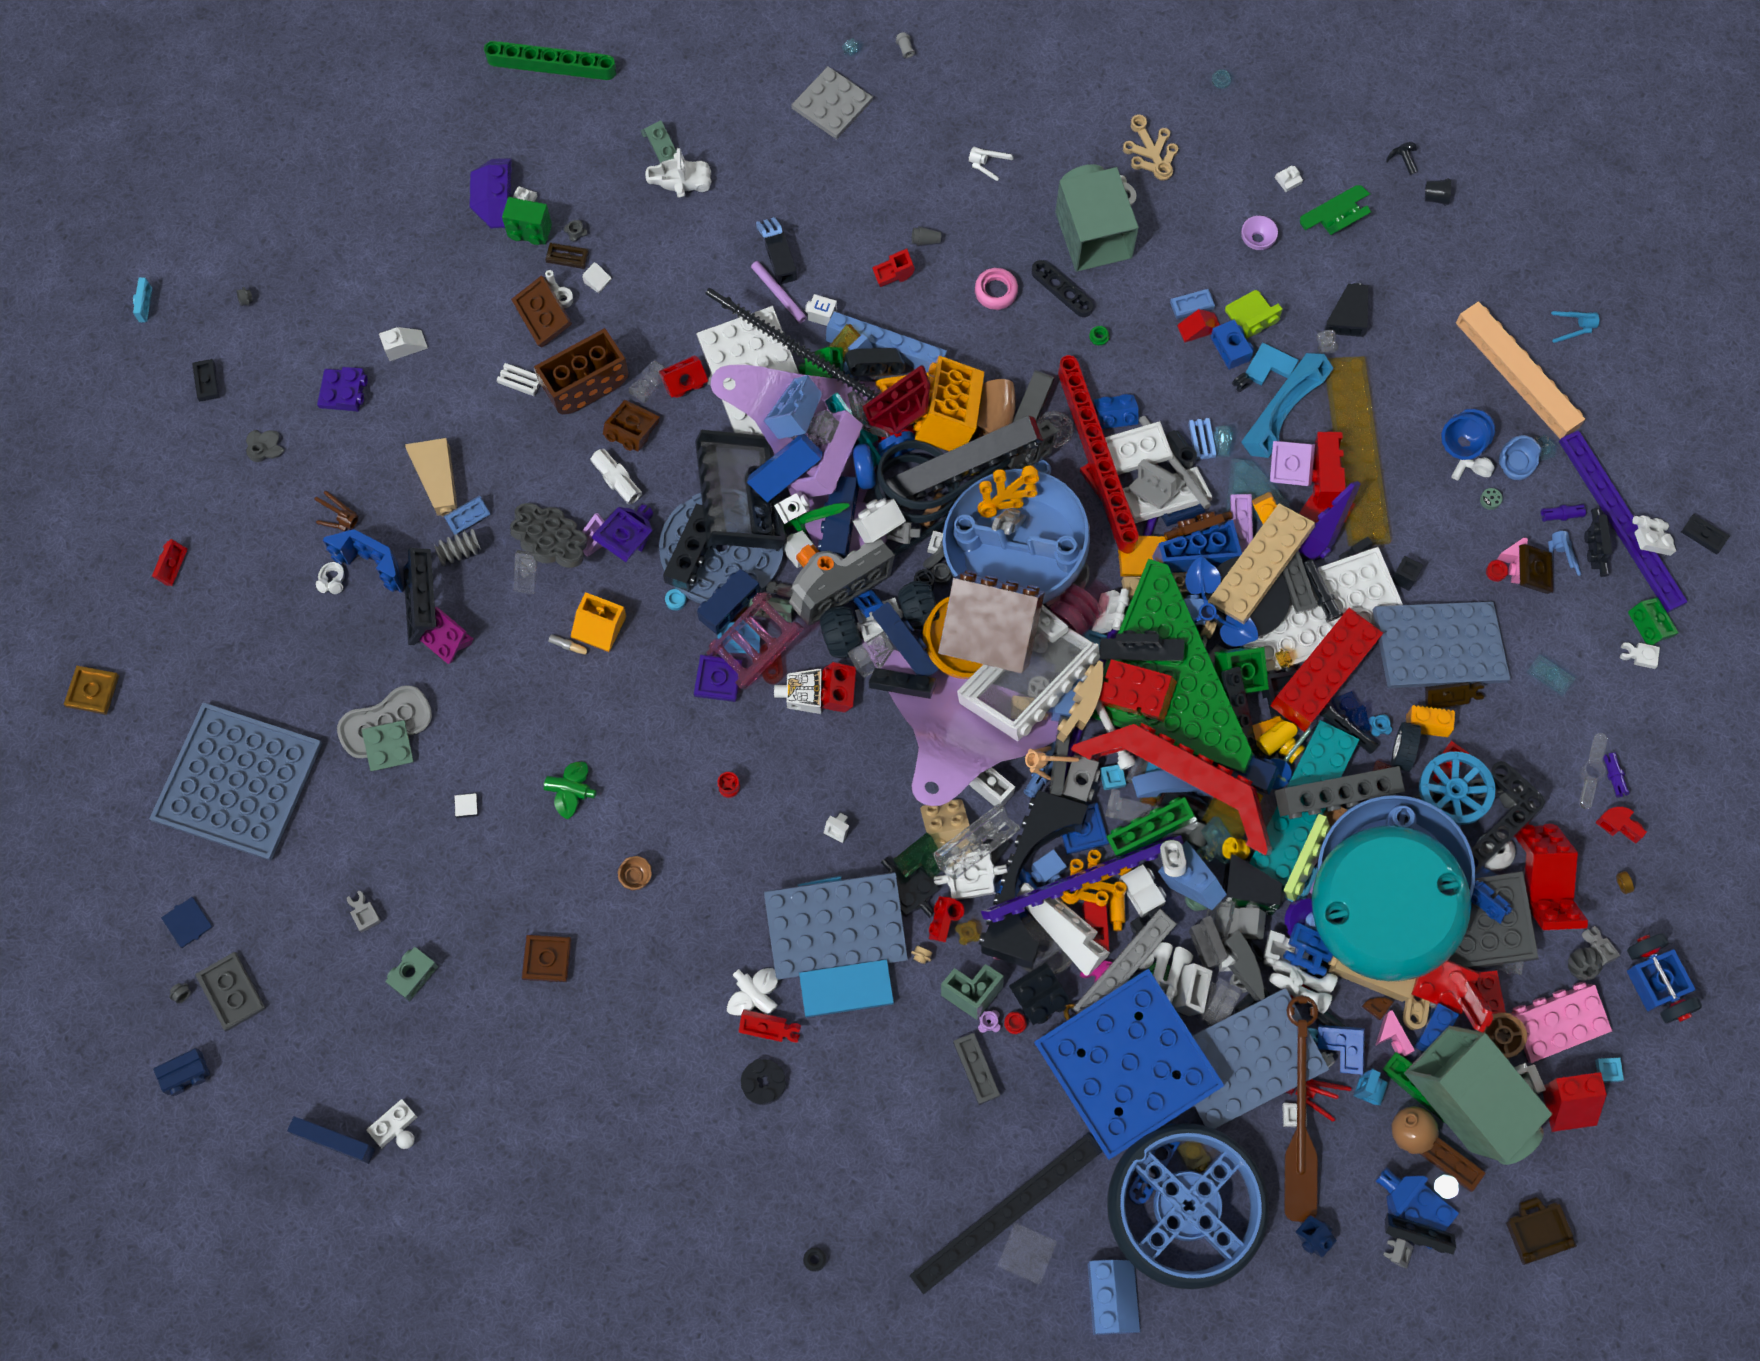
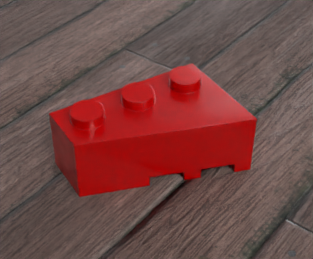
(1327, 468)

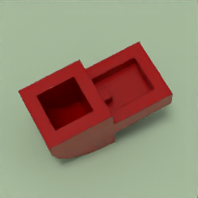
(897, 268)
(1619, 819)

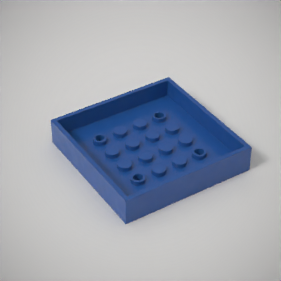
(1129, 1064)

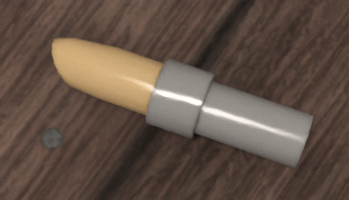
(567, 644)

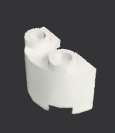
(1276, 947)

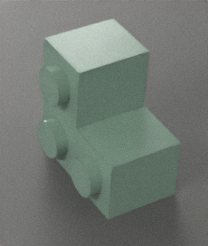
(975, 994)

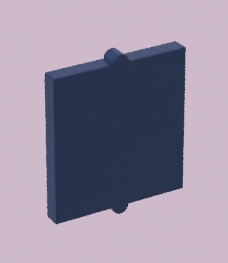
(186, 922)

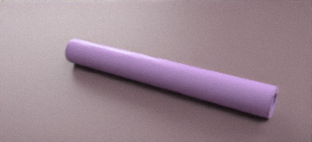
(778, 292)

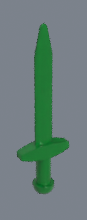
(799, 522)

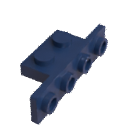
(901, 636)

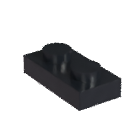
(205, 380)
(1705, 534)

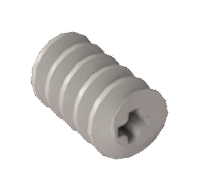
(457, 547)

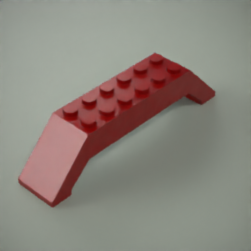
(1192, 769)

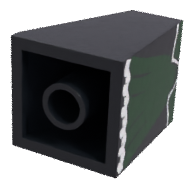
(1251, 886)

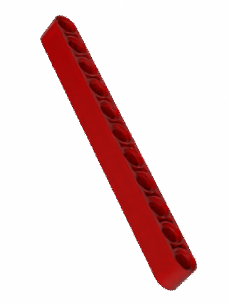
(1098, 461)

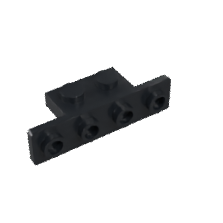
(1141, 647)
(1236, 694)

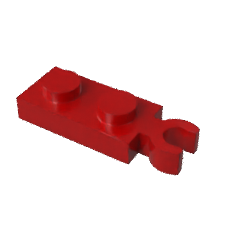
(768, 1026)

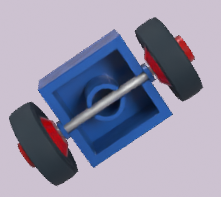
(1662, 979)

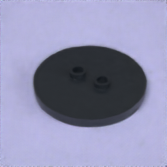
(1269, 611)

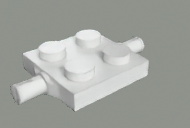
(974, 882)

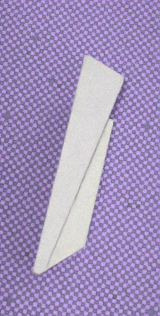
(1068, 932)

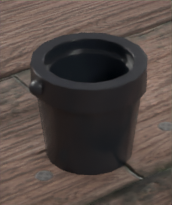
(1438, 191)

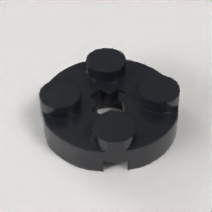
(759, 1069)

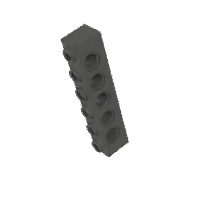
(1290, 803)

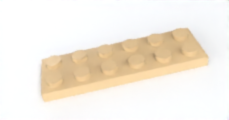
(1261, 563)

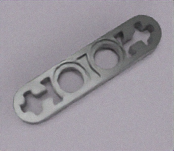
(1059, 767)

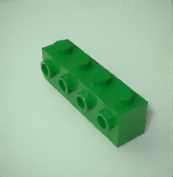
(1152, 827)

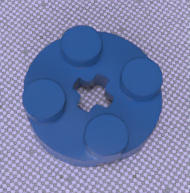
(890, 441)

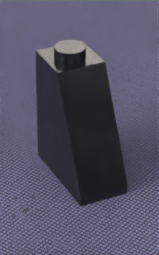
(1350, 312)

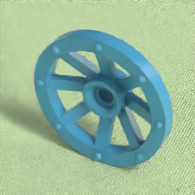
(1458, 784)

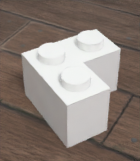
(878, 519)

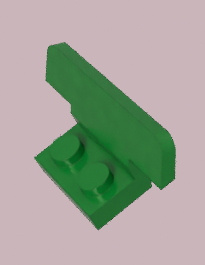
(1338, 211)

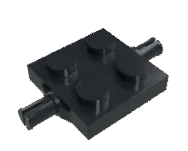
(1598, 542)
(914, 890)

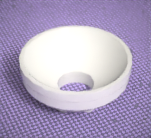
(1500, 861)

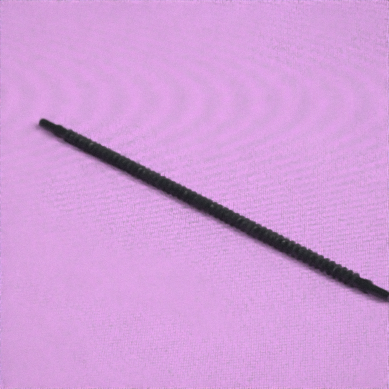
(727, 303)

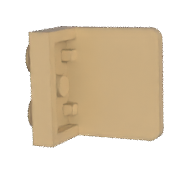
(944, 821)

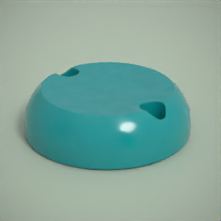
(1391, 903)

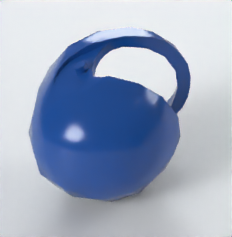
(1474, 426)

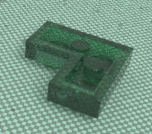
(918, 855)

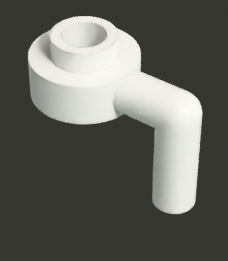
(560, 292)
(1480, 466)

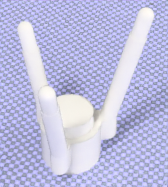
(979, 156)

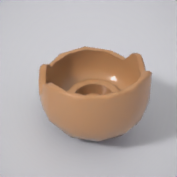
(634, 873)

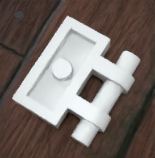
(1654, 538)
(1113, 609)

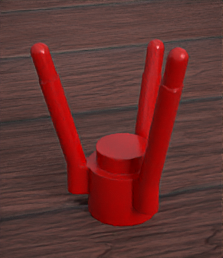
(1312, 1088)

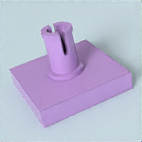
(1292, 463)

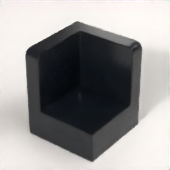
(1407, 573)

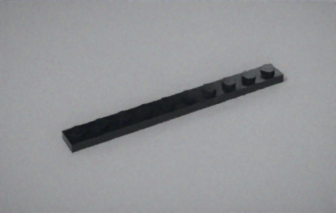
(1005, 1213)

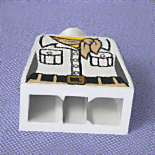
(802, 691)

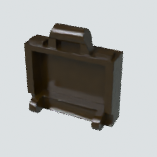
(1540, 1232)

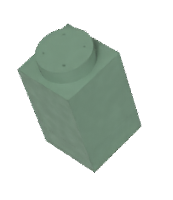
(1480, 1095)

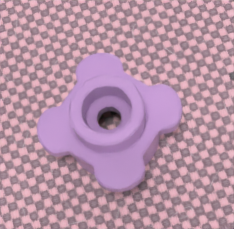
(993, 1026)

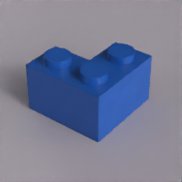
(1437, 1022)

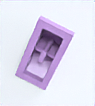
(592, 546)

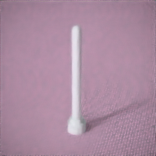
(1125, 759)

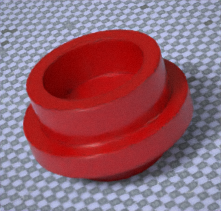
(1015, 1023)

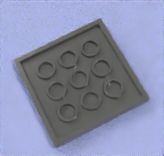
(1495, 943)

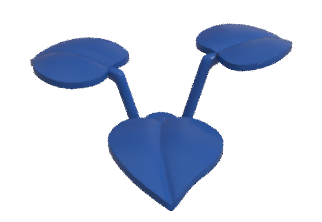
(1205, 578)

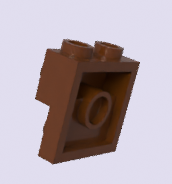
(630, 426)

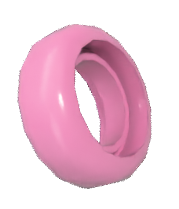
(994, 302)

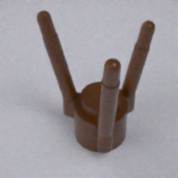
(345, 517)

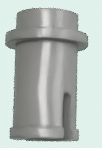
(903, 41)

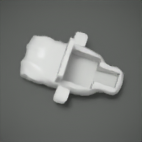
(680, 175)

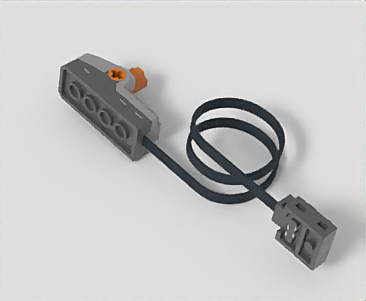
(835, 581)

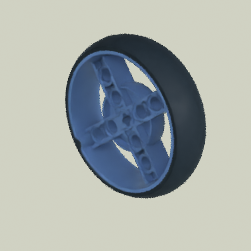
(1143, 1254)

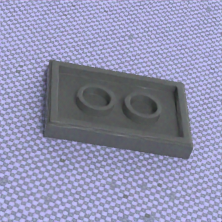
(230, 991)

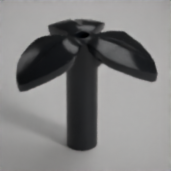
(1404, 150)

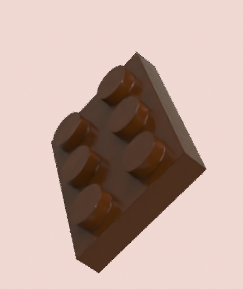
(541, 311)

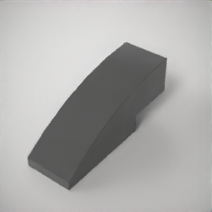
(1244, 965)

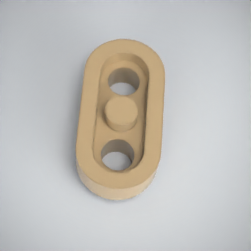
(1419, 1010)

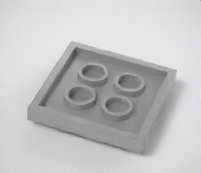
(832, 102)

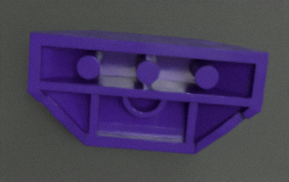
(490, 190)

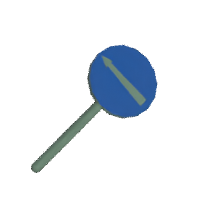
(1285, 771)

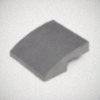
(1208, 943)

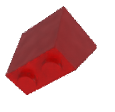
(1575, 1101)

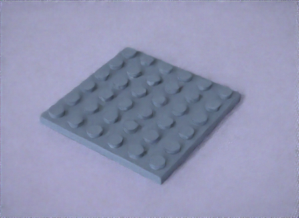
(236, 781)

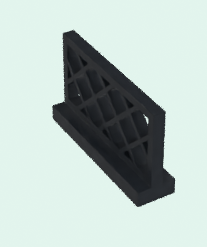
(419, 594)

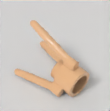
(1036, 760)

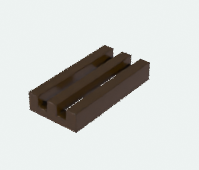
(565, 262)

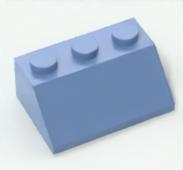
(1113, 1297)

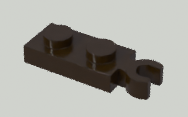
(1452, 694)

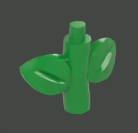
(570, 788)

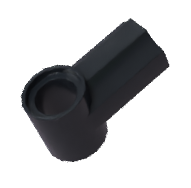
(1181, 449)

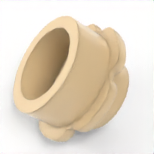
(922, 955)

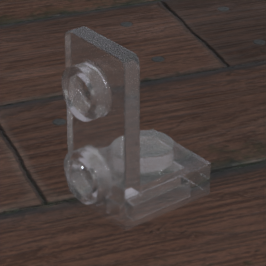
(1125, 809)

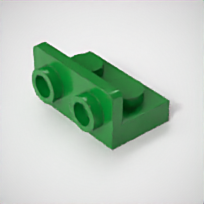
(1652, 621)

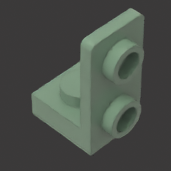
(660, 141)

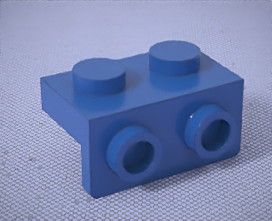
(1116, 411)

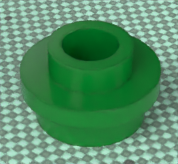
(1099, 330)

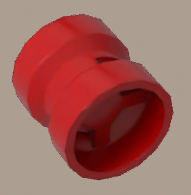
(731, 781)

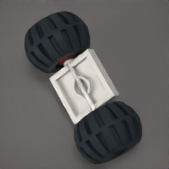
(842, 632)

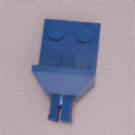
(1415, 1201)

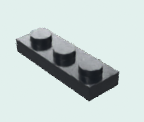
(902, 683)
(1420, 1234)

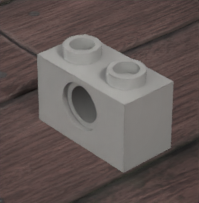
(1082, 769)

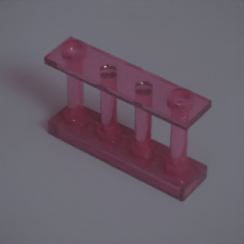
(774, 645)

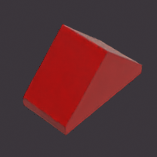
(1197, 325)

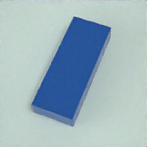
(784, 467)

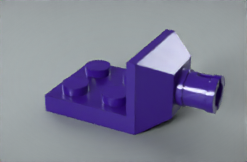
(625, 531)

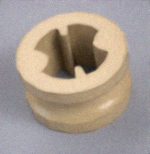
(1208, 629)

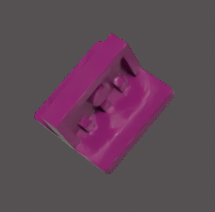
(446, 637)

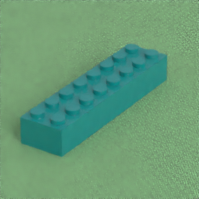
(1321, 760)

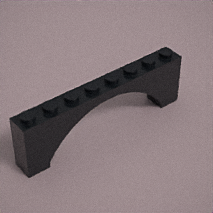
(1048, 820)

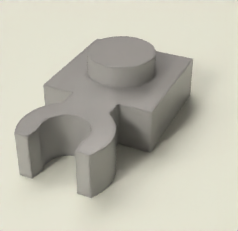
(364, 914)
(1601, 946)

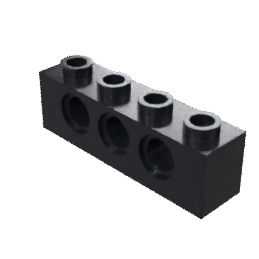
(681, 577)

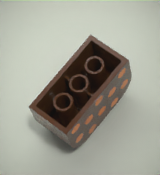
(582, 372)

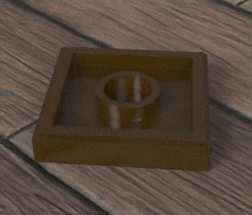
(1535, 569)

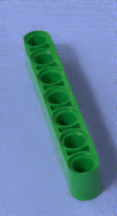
(550, 60)

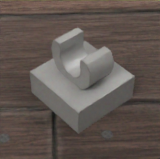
(1401, 1253)

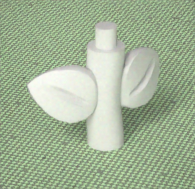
(753, 992)

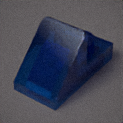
(1348, 705)

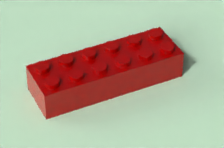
(1326, 669)

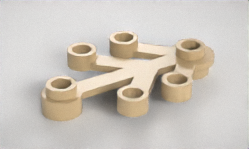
(1151, 151)

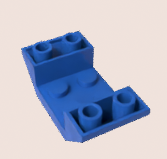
(347, 544)

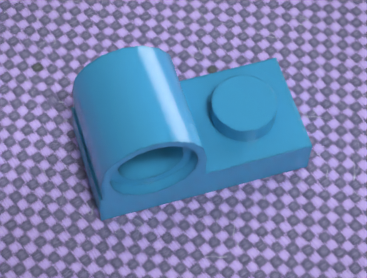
(1371, 1087)

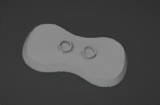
(401, 704)

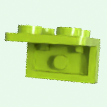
(1253, 313)

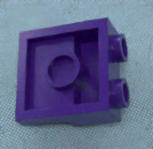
(342, 389)

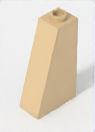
(435, 471)
(1397, 990)

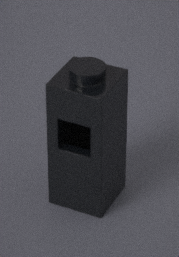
(780, 258)

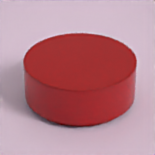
(1497, 570)

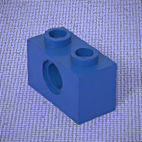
(1232, 333)

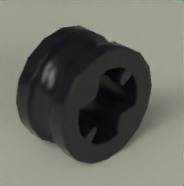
(1242, 382)

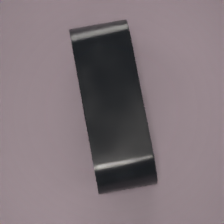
(874, 362)

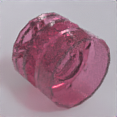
(1077, 609)

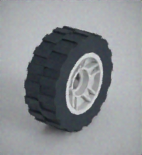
(1406, 746)

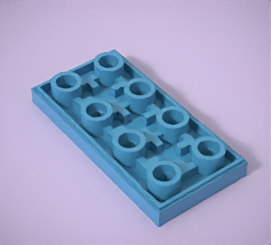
(846, 988)

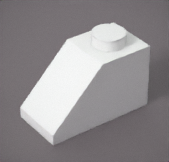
(402, 342)

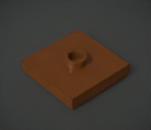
(546, 958)

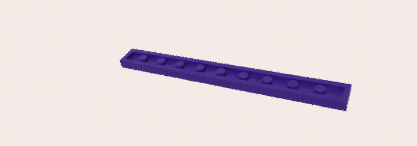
(1621, 520)
(1075, 881)

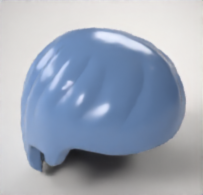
(1519, 457)

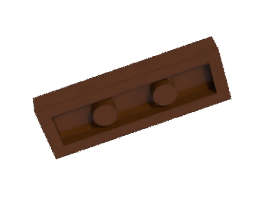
(1454, 1164)

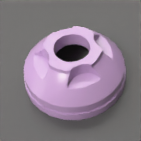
(1262, 226)

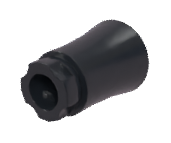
(1198, 806)

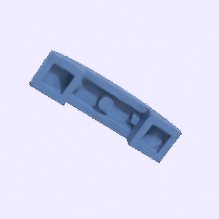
(1159, 782)

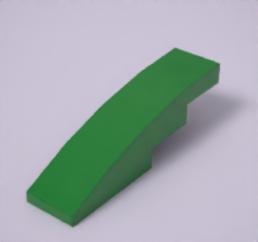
(1396, 1071)

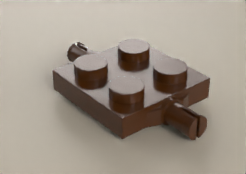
(1191, 525)

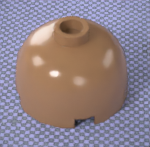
(1507, 1034)
(1414, 1130)

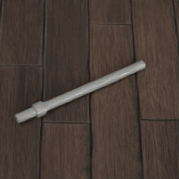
(1183, 474)

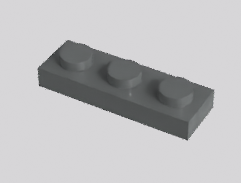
(1299, 586)
(976, 1068)

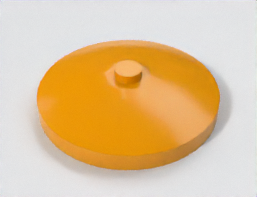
(932, 636)

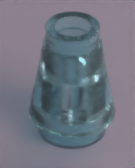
(1223, 440)

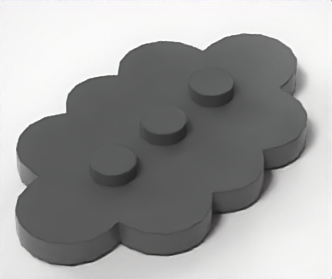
(548, 535)

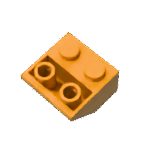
(597, 622)

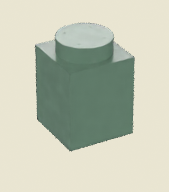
(1095, 217)

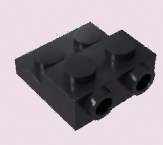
(1276, 683)
(1040, 994)

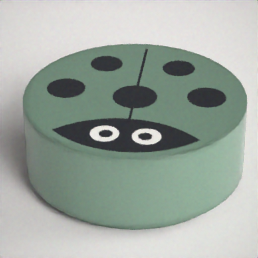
(1491, 499)

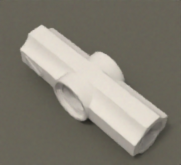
(616, 476)

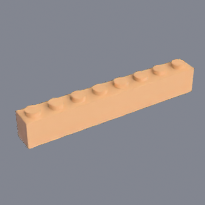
(1520, 370)

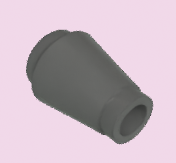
(925, 236)

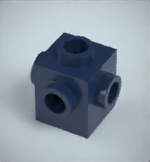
(1316, 1236)

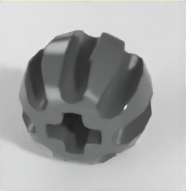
(1585, 963)

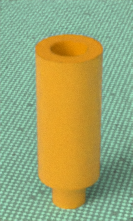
(1116, 910)

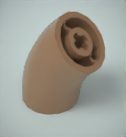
(995, 407)

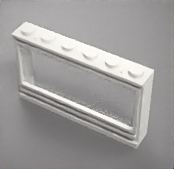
(1021, 700)

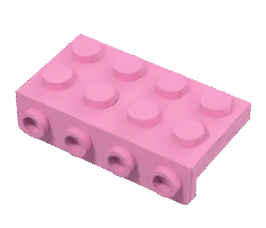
(1562, 1020)

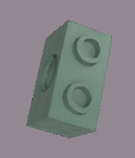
(423, 967)

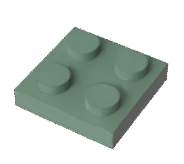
(387, 745)

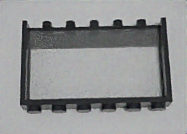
(722, 470)

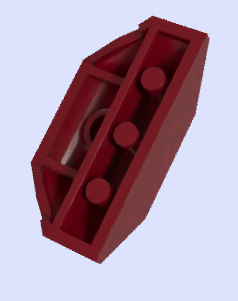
(900, 403)

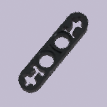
(1064, 286)
(754, 501)

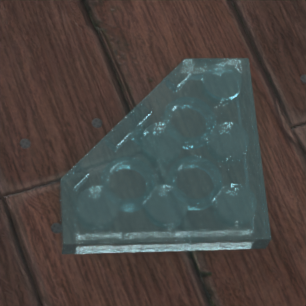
(1249, 479)

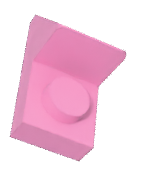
(1511, 556)
(1392, 1029)

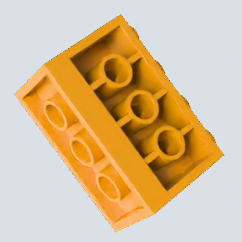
(951, 404)

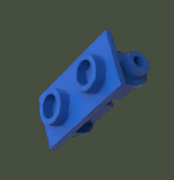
(1494, 908)

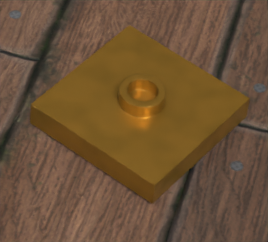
(91, 690)

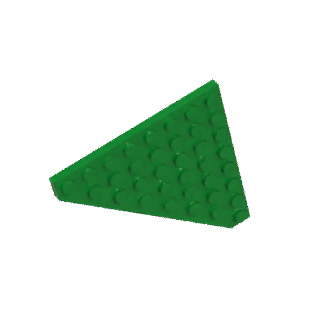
(1199, 708)

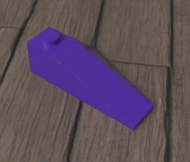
(1329, 525)

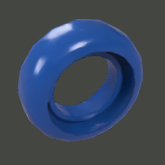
(864, 466)

